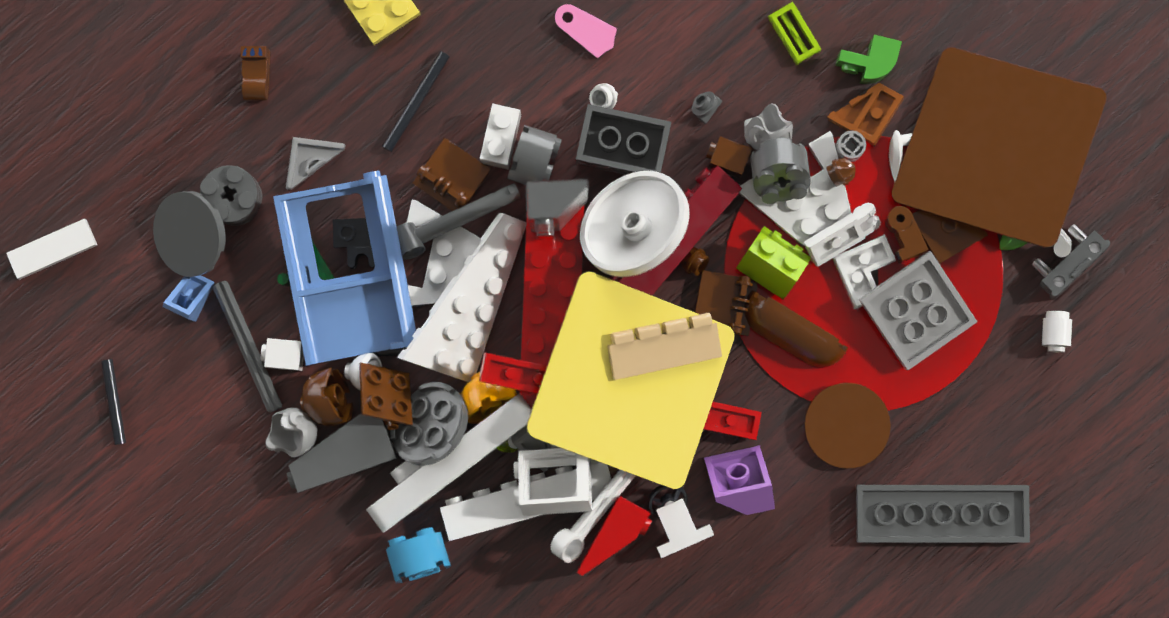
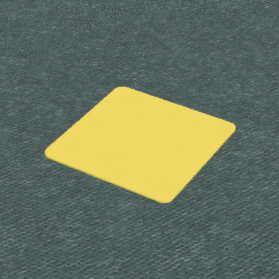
(634, 422)

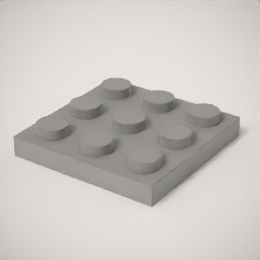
(918, 310)

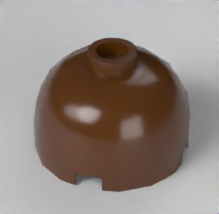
(325, 398)

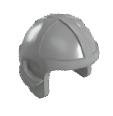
(766, 127)
(291, 432)

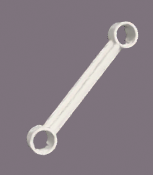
(569, 542)

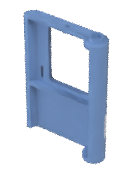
(354, 311)

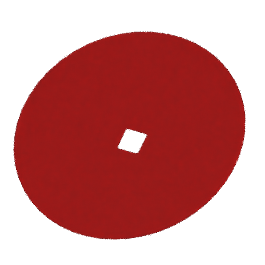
(825, 302)

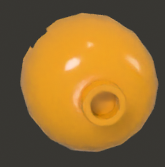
(484, 399)

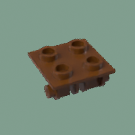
(451, 175)
(725, 299)
(385, 395)

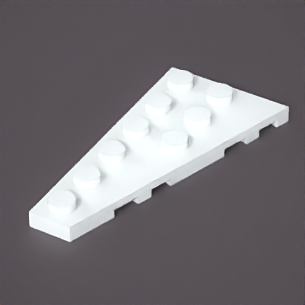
(466, 310)

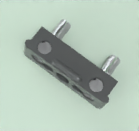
(1074, 264)

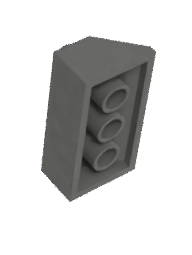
(554, 204)

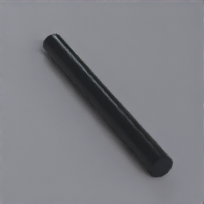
(415, 101)

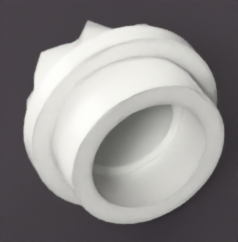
(603, 96)

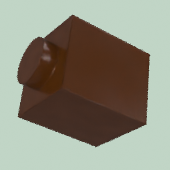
(728, 156)

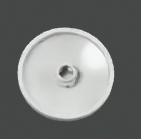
(634, 223)

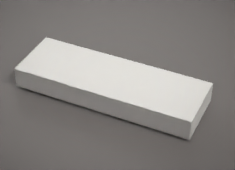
(51, 249)

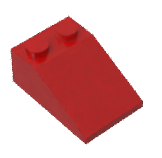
(618, 530)

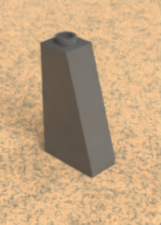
(351, 449)

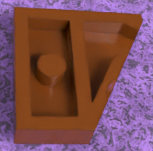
(869, 112)

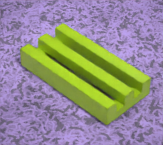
(785, 39)

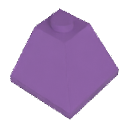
(741, 480)

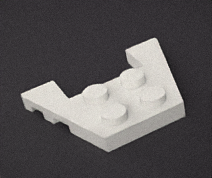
(818, 209)
(445, 258)

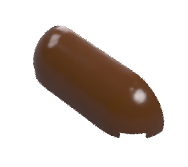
(792, 332)

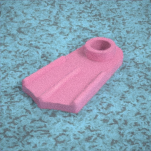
(587, 30)

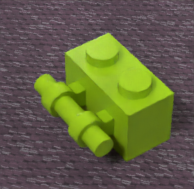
(774, 262)

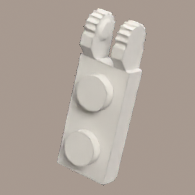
(842, 234)

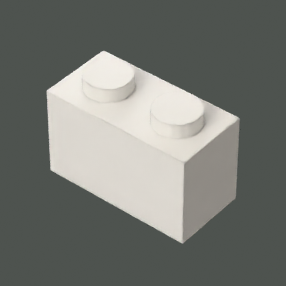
(500, 136)

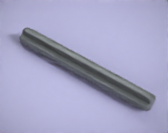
(247, 346)

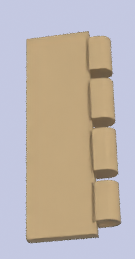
(659, 351)

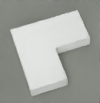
(856, 267)

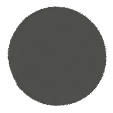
(188, 233)
(437, 426)

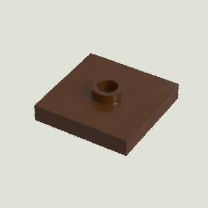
(946, 236)

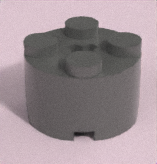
(533, 155)
(780, 170)
(247, 196)

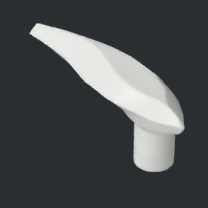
(895, 151)

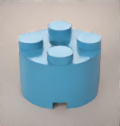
(418, 555)

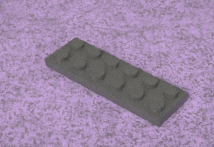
(943, 513)

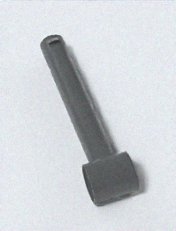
(412, 238)

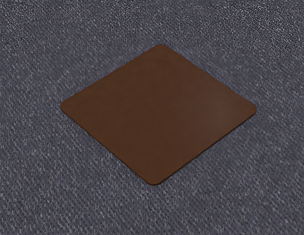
(999, 146)

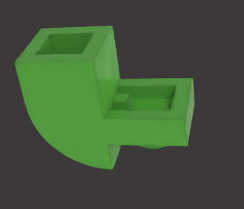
(876, 65)

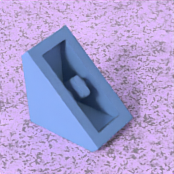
(189, 296)

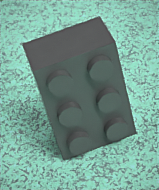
(622, 141)

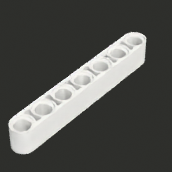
(434, 477)

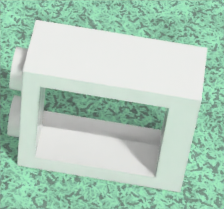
(552, 458)

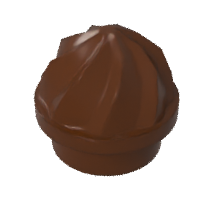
(841, 171)
(695, 261)

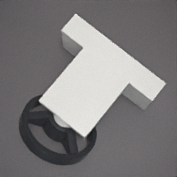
(676, 521)

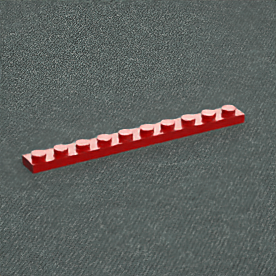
(528, 378)

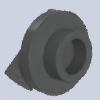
(705, 106)

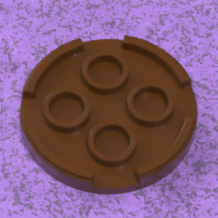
(847, 425)

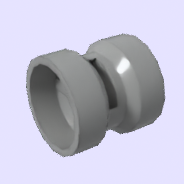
(847, 149)

